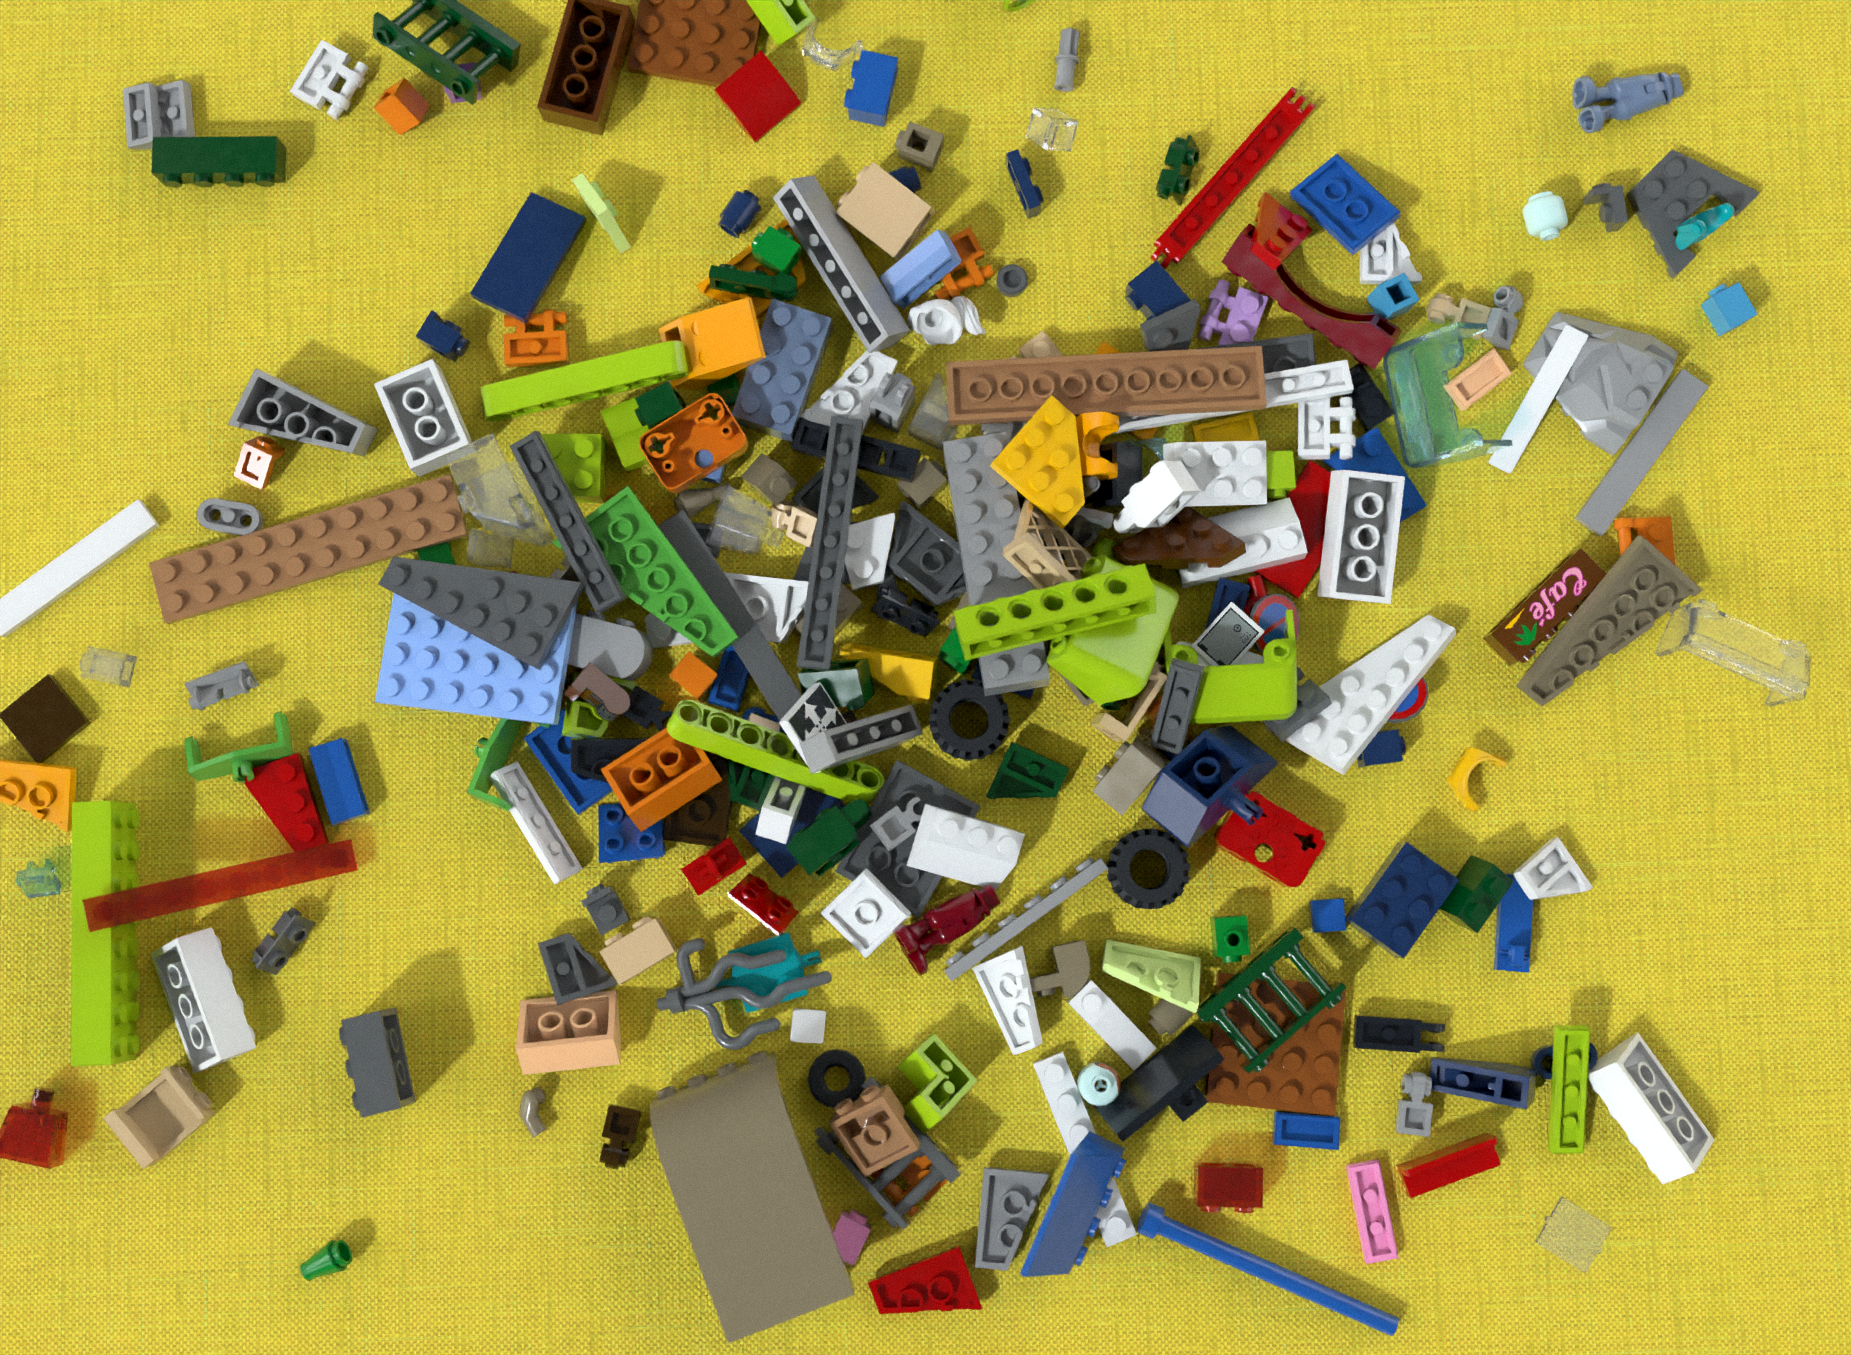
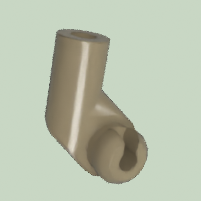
(529, 1110)

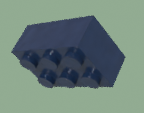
(1401, 899)

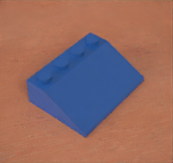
(1075, 1207)

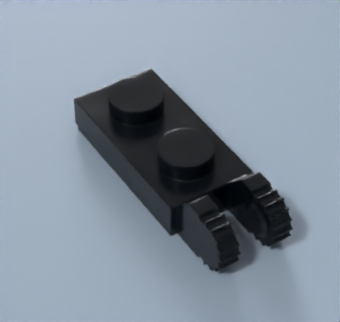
(1394, 1034)

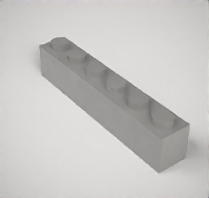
(841, 263)

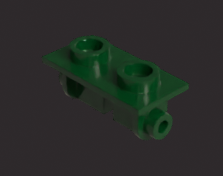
(1182, 156)

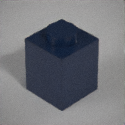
(1383, 749)

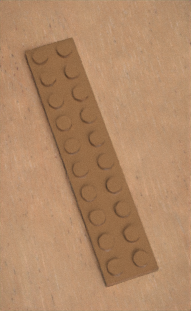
(1108, 383)
(308, 549)

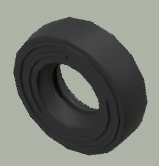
(830, 1059)

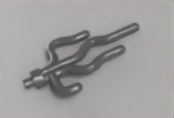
(696, 996)

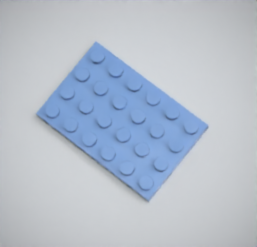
(450, 670)

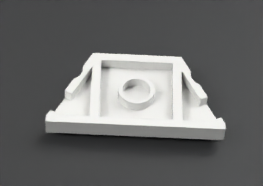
(772, 603)

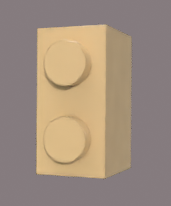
(637, 950)

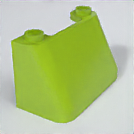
(1117, 657)

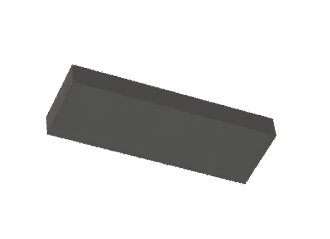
(1176, 706)

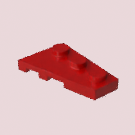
(1277, 232)
(289, 801)
(927, 1285)

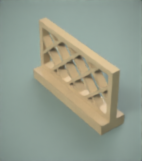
(1042, 563)

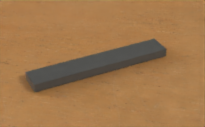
(568, 522)

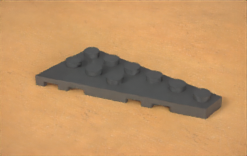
(500, 607)

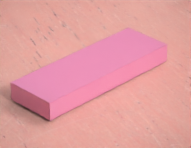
(1372, 1211)

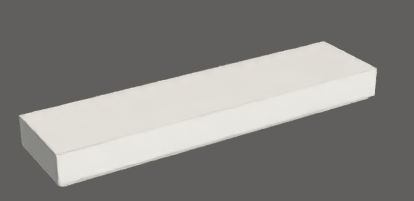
(535, 822)

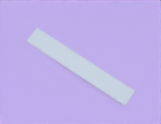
(1539, 397)

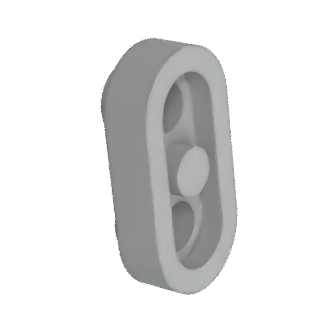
(231, 517)

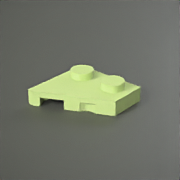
(602, 210)

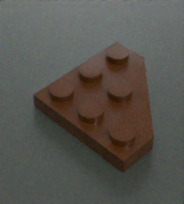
(1182, 541)

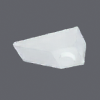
(1111, 1024)

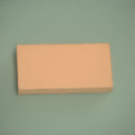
(1477, 379)

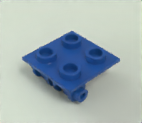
(623, 840)

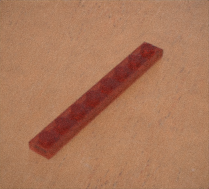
(219, 885)

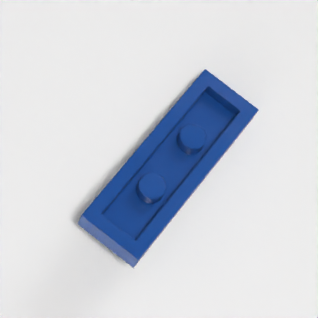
(1513, 930)

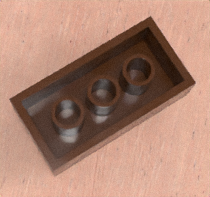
(586, 64)

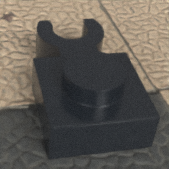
(646, 709)

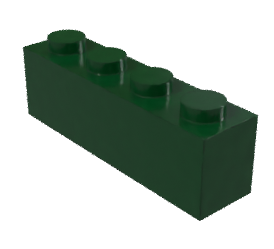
(219, 160)

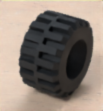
(954, 744)
(1176, 869)

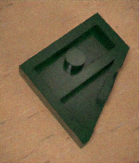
(1027, 775)
(748, 785)

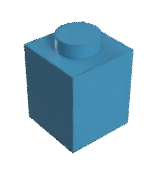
(1393, 297)
(1728, 308)

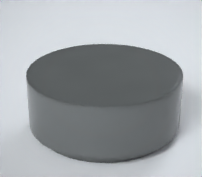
(1011, 280)

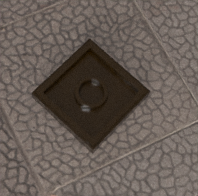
(44, 718)

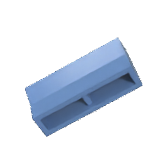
(921, 268)

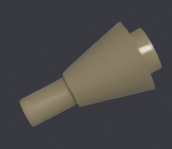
(696, 500)

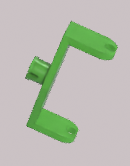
(493, 758)
(240, 761)

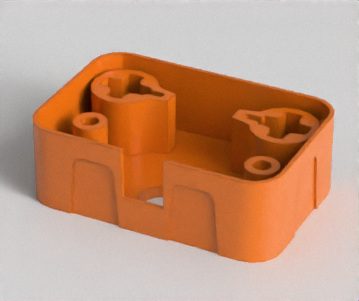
(687, 435)

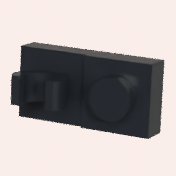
(1367, 399)

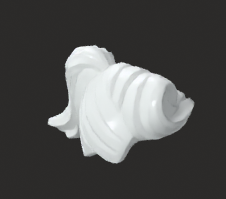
(943, 320)

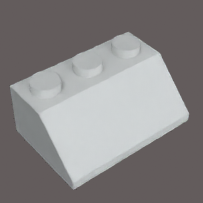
(964, 847)

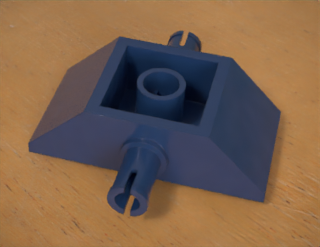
(1207, 782)

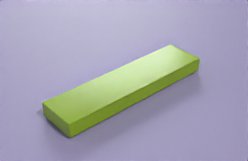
(1569, 1089)

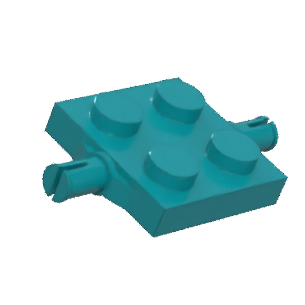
(766, 979)

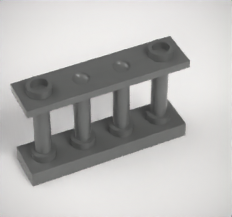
(941, 1170)

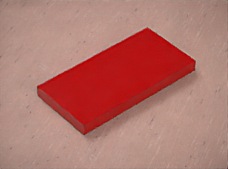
(1310, 505)

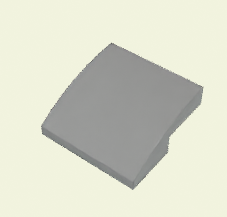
(157, 112)

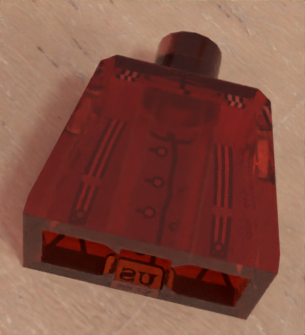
(35, 1131)

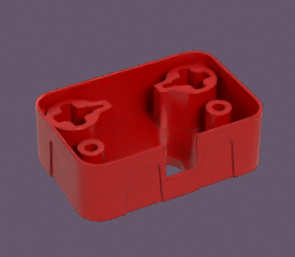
(1277, 829)

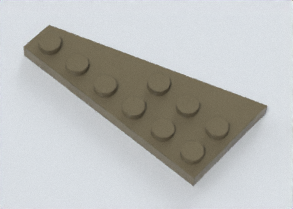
(1616, 613)

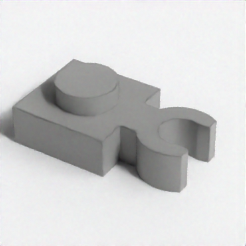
(895, 825)

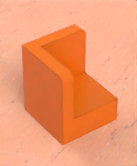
(402, 106)
(693, 675)

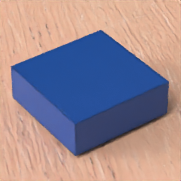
(1327, 915)

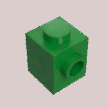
(776, 250)
(1230, 937)

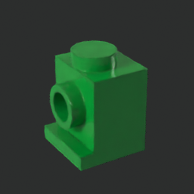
(952, 654)

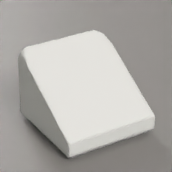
(808, 1026)

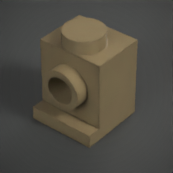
(920, 136)

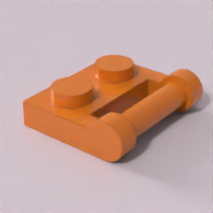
(1654, 529)

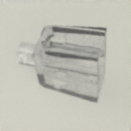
(742, 524)

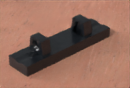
(899, 460)

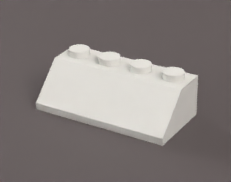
(1270, 538)
(203, 999)
(1650, 1109)

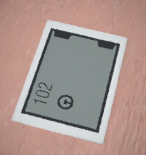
(1228, 637)

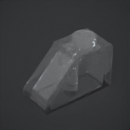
(932, 416)

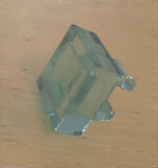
(39, 881)

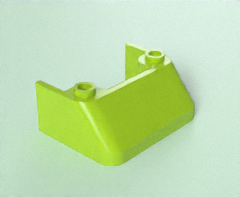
(1245, 690)

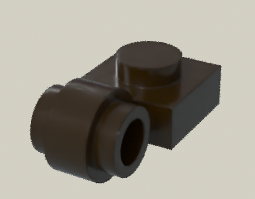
(621, 1127)

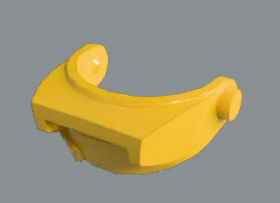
(1462, 770)

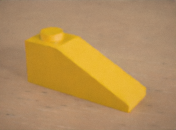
(900, 671)

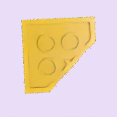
(1046, 462)

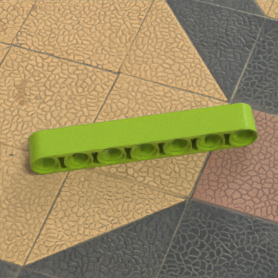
(584, 381)
(768, 752)

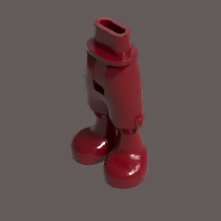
(945, 925)

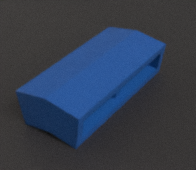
(339, 781)

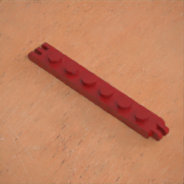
(1231, 179)

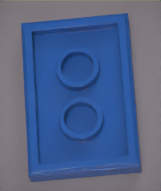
(1345, 204)
(555, 755)

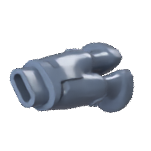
(1630, 97)

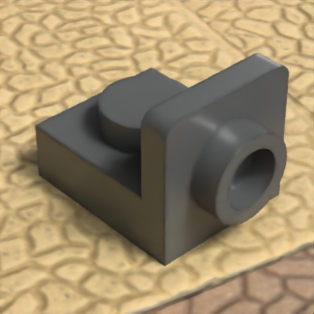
(1613, 206)
(605, 908)

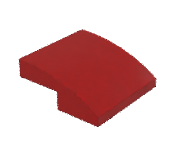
(758, 96)

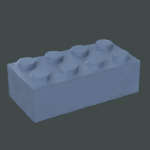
(780, 384)

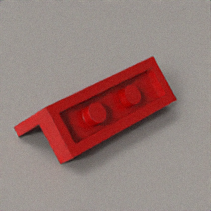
(1449, 1164)

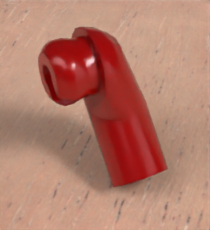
(1257, 590)

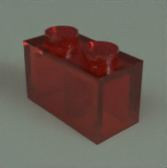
(1228, 1186)

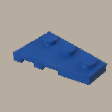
(1375, 456)

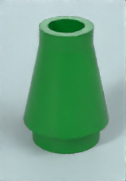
(328, 1260)

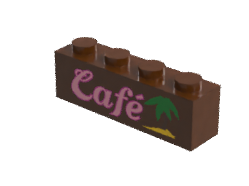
(1545, 607)

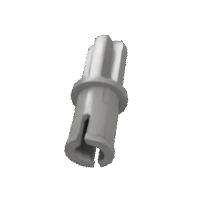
(1067, 60)

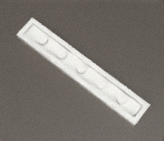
(75, 566)

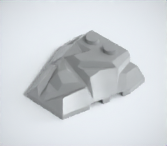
(1609, 380)

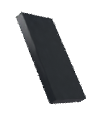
(1160, 1082)

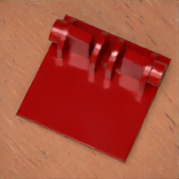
(763, 904)

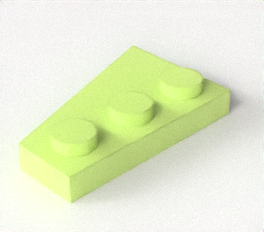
(1155, 971)

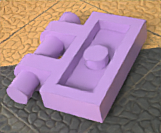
(1242, 319)

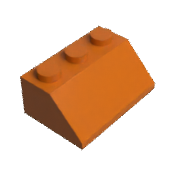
(659, 778)

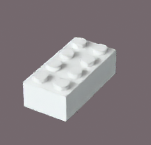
(1361, 536)

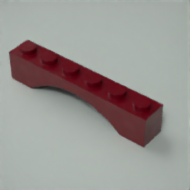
(1361, 334)

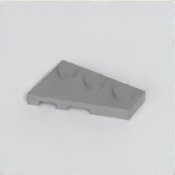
(1005, 1208)

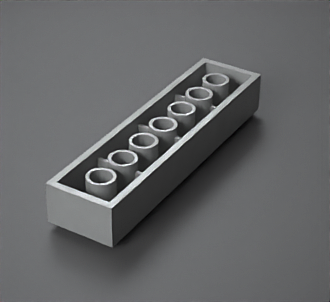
(985, 522)

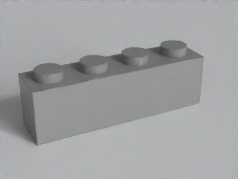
(861, 738)

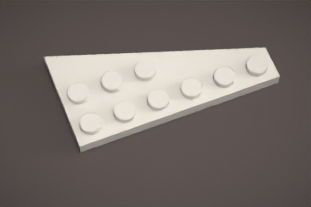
(1370, 693)

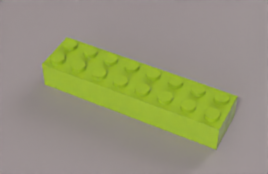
(103, 960)

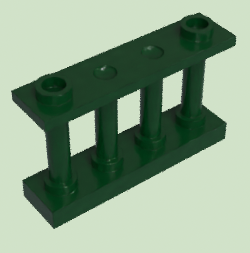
(462, 22)
(1238, 988)

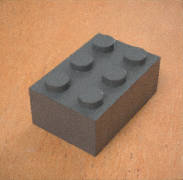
(377, 1062)

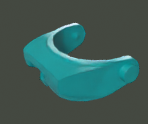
(1702, 225)

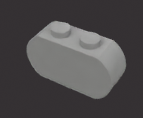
(610, 647)

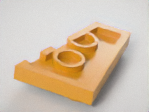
(39, 789)

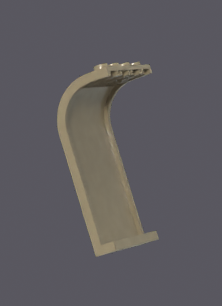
(747, 1197)

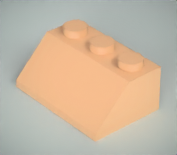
(569, 1034)

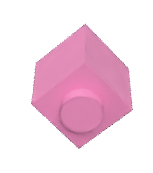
(851, 1234)

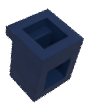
(442, 337)

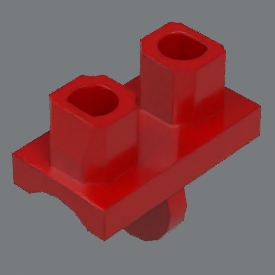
(714, 866)

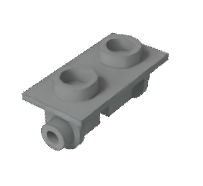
(220, 685)

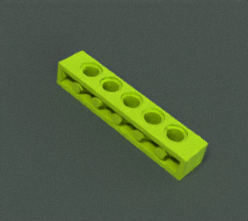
(1045, 624)

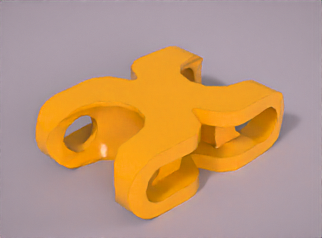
(1091, 431)

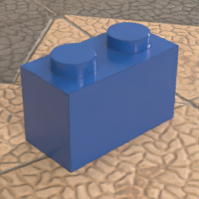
(872, 88)

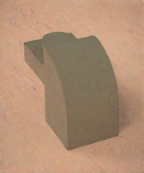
(1072, 970)

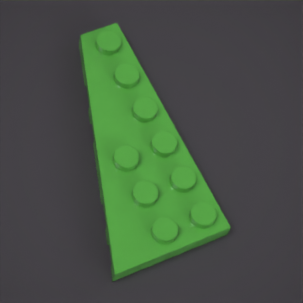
(656, 574)

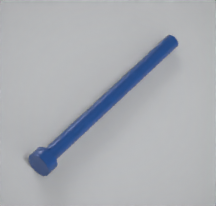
(1154, 1222)

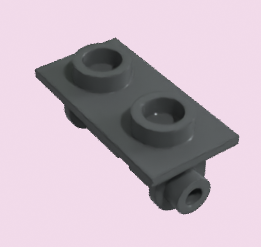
(274, 953)

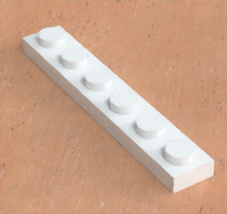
(1074, 1126)

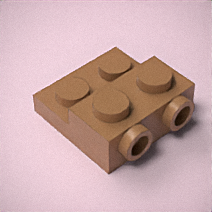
(874, 1129)

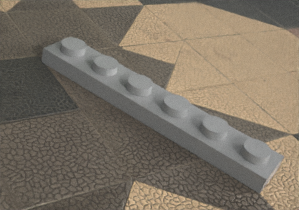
(1013, 925)

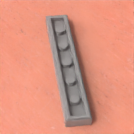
(1641, 452)

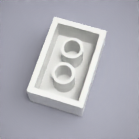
(423, 416)
(1223, 471)

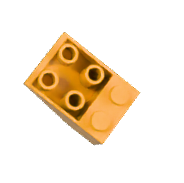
(716, 342)

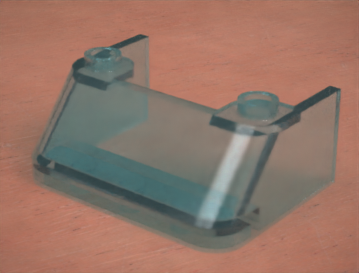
(1421, 404)

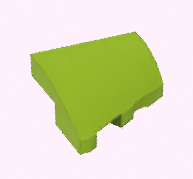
(582, 719)

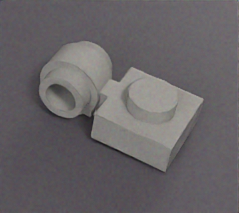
(1501, 322)
(1414, 1115)

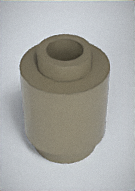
(1168, 1017)

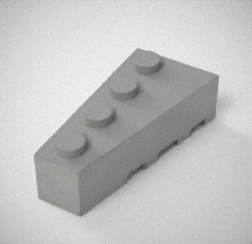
(293, 414)

